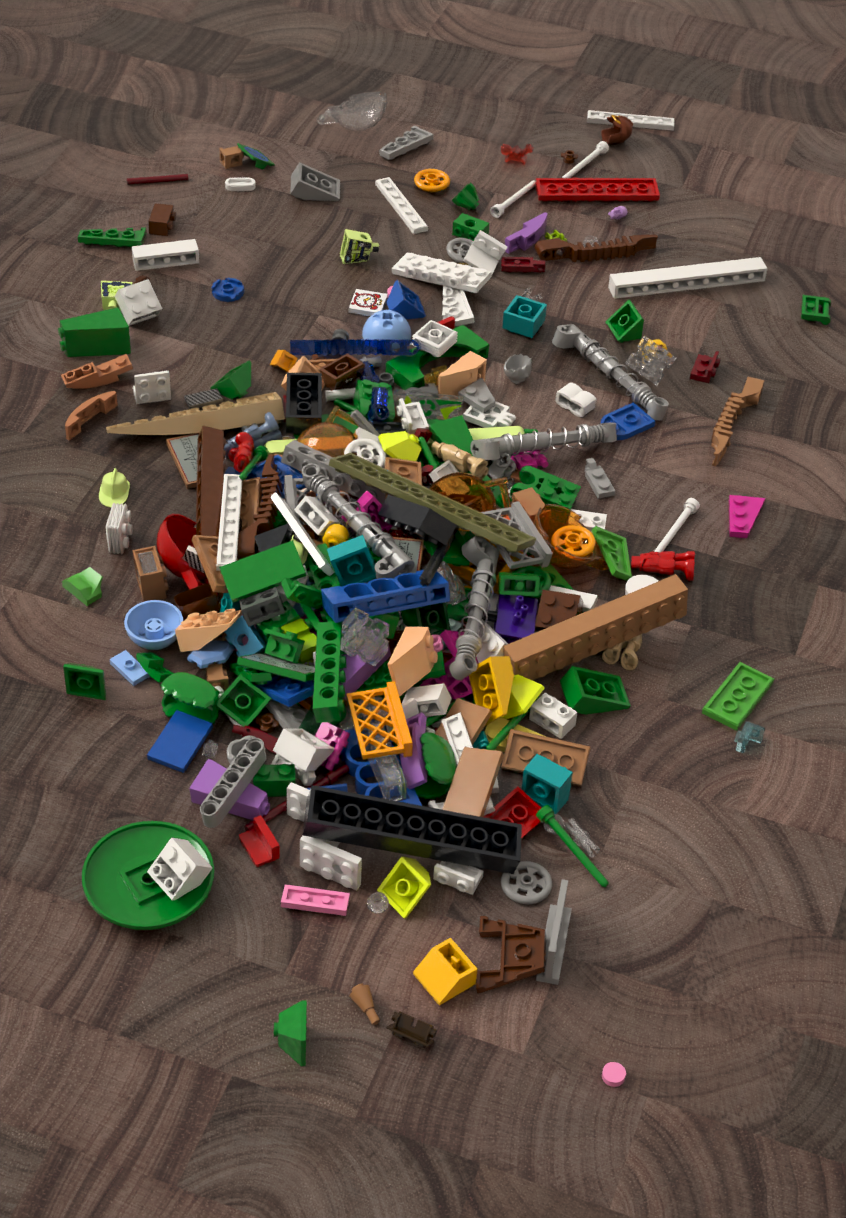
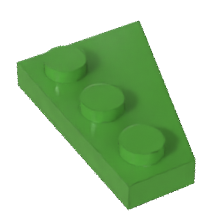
(614, 552)

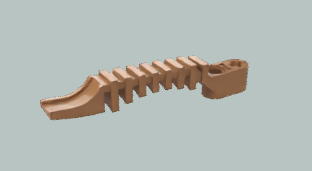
(721, 433)

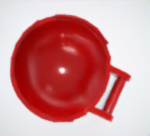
(172, 541)

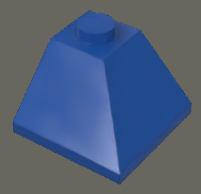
(405, 302)

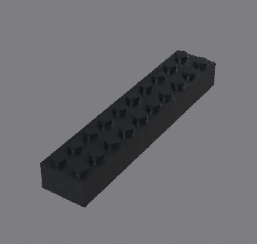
(412, 829)

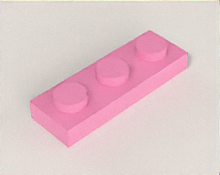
(315, 900)

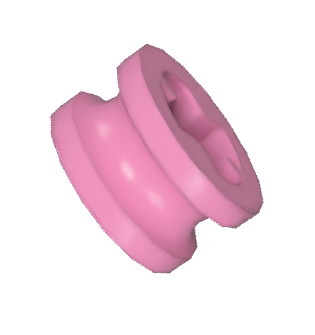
(437, 643)

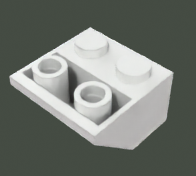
(179, 868)

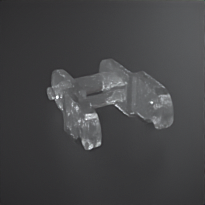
(536, 297)

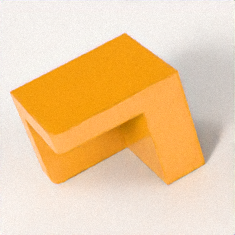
(283, 360)

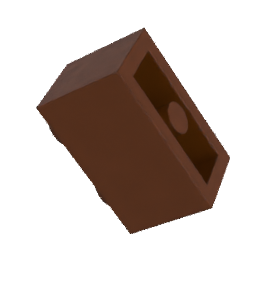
(161, 219)

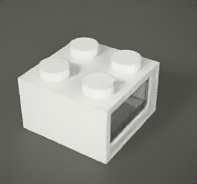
(138, 302)

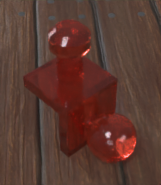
(516, 153)

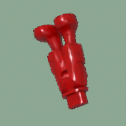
(243, 454)
(666, 563)

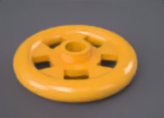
(432, 178)
(573, 540)

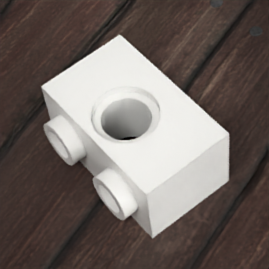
(315, 514)

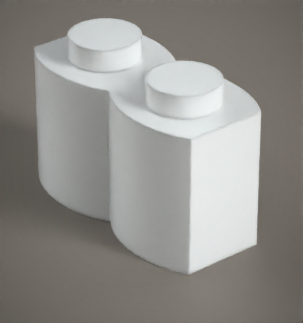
(575, 399)

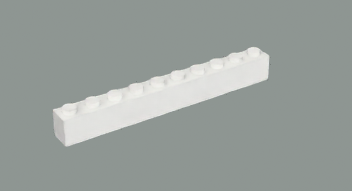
(687, 277)

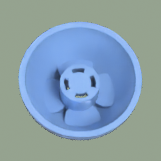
(386, 325)
(153, 624)

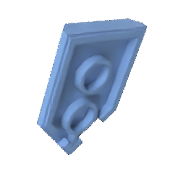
(212, 652)

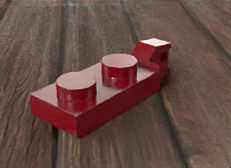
(522, 264)

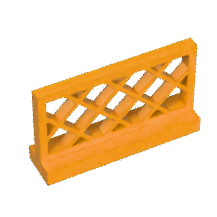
(396, 715)

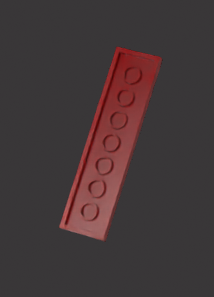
(597, 189)

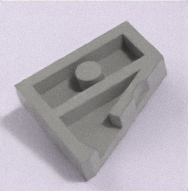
(478, 396)

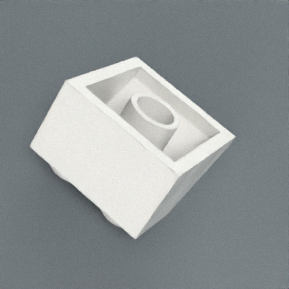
(302, 749)

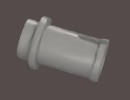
(373, 360)

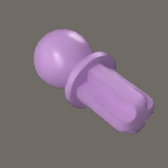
(618, 212)

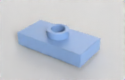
(129, 668)

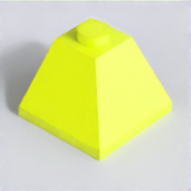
(401, 445)
(522, 695)
(405, 885)

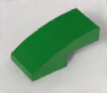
(153, 666)

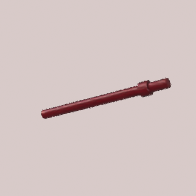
(329, 778)

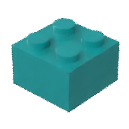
(524, 316)
(352, 561)
(547, 782)

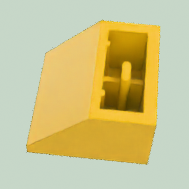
(446, 972)

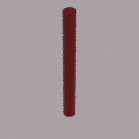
(154, 179)

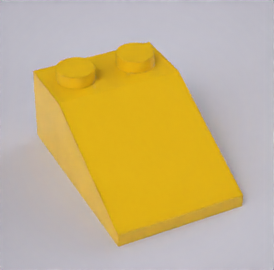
(493, 685)

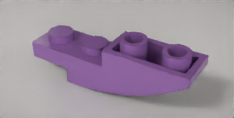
(529, 235)
(414, 766)

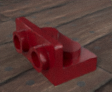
(705, 367)

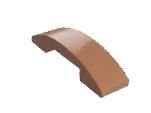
(103, 402)

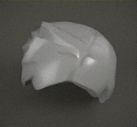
(518, 368)

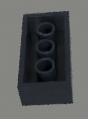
(303, 401)
(416, 520)

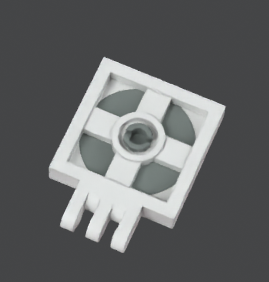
(494, 417)

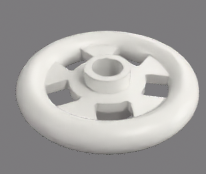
(371, 445)

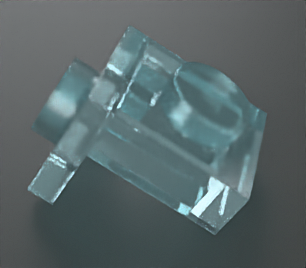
(749, 732)

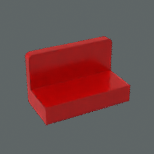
(260, 843)

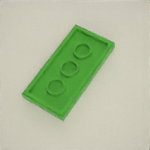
(738, 696)

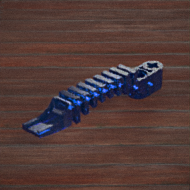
(352, 347)

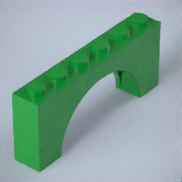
(407, 368)

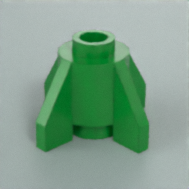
(467, 197)

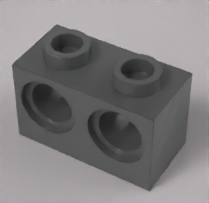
(262, 606)

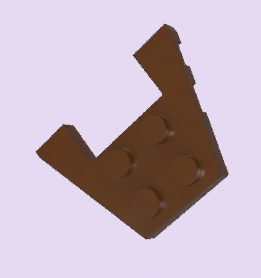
(521, 953)

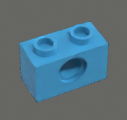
(238, 631)

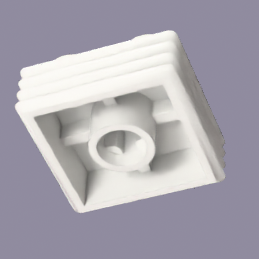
(435, 338)
(118, 528)

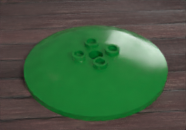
(117, 871)

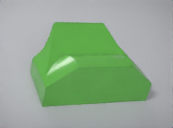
(84, 586)

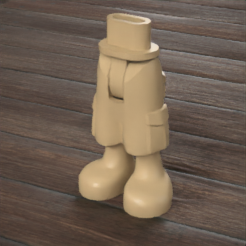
(461, 459)
(629, 658)

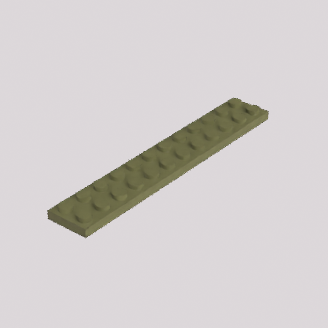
(457, 513)

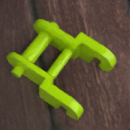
(557, 235)

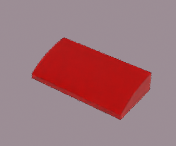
(517, 808)

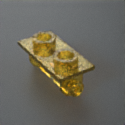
(433, 377)

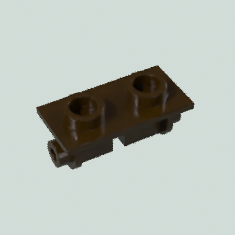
(419, 1034)

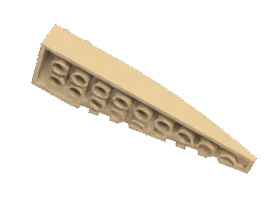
(226, 416)

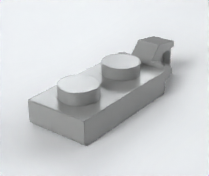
(598, 479)

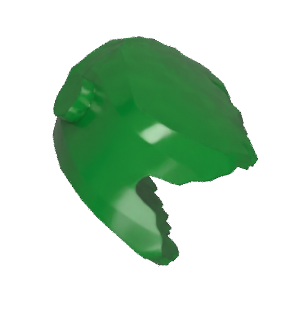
(190, 695)
(439, 764)

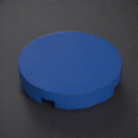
(227, 289)

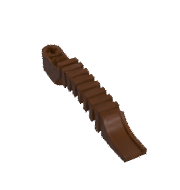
(558, 249)
(266, 518)

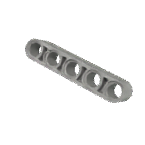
(233, 782)

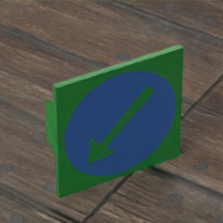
(261, 160)

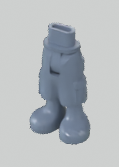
(256, 432)

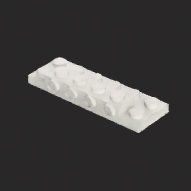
(441, 272)

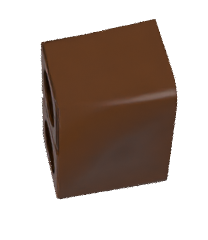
(197, 600)

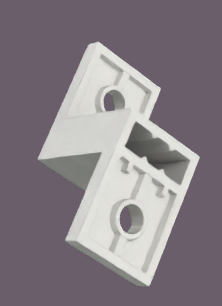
(319, 854)

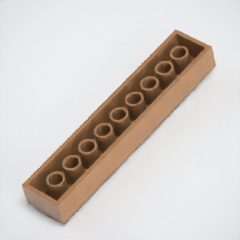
(598, 629)

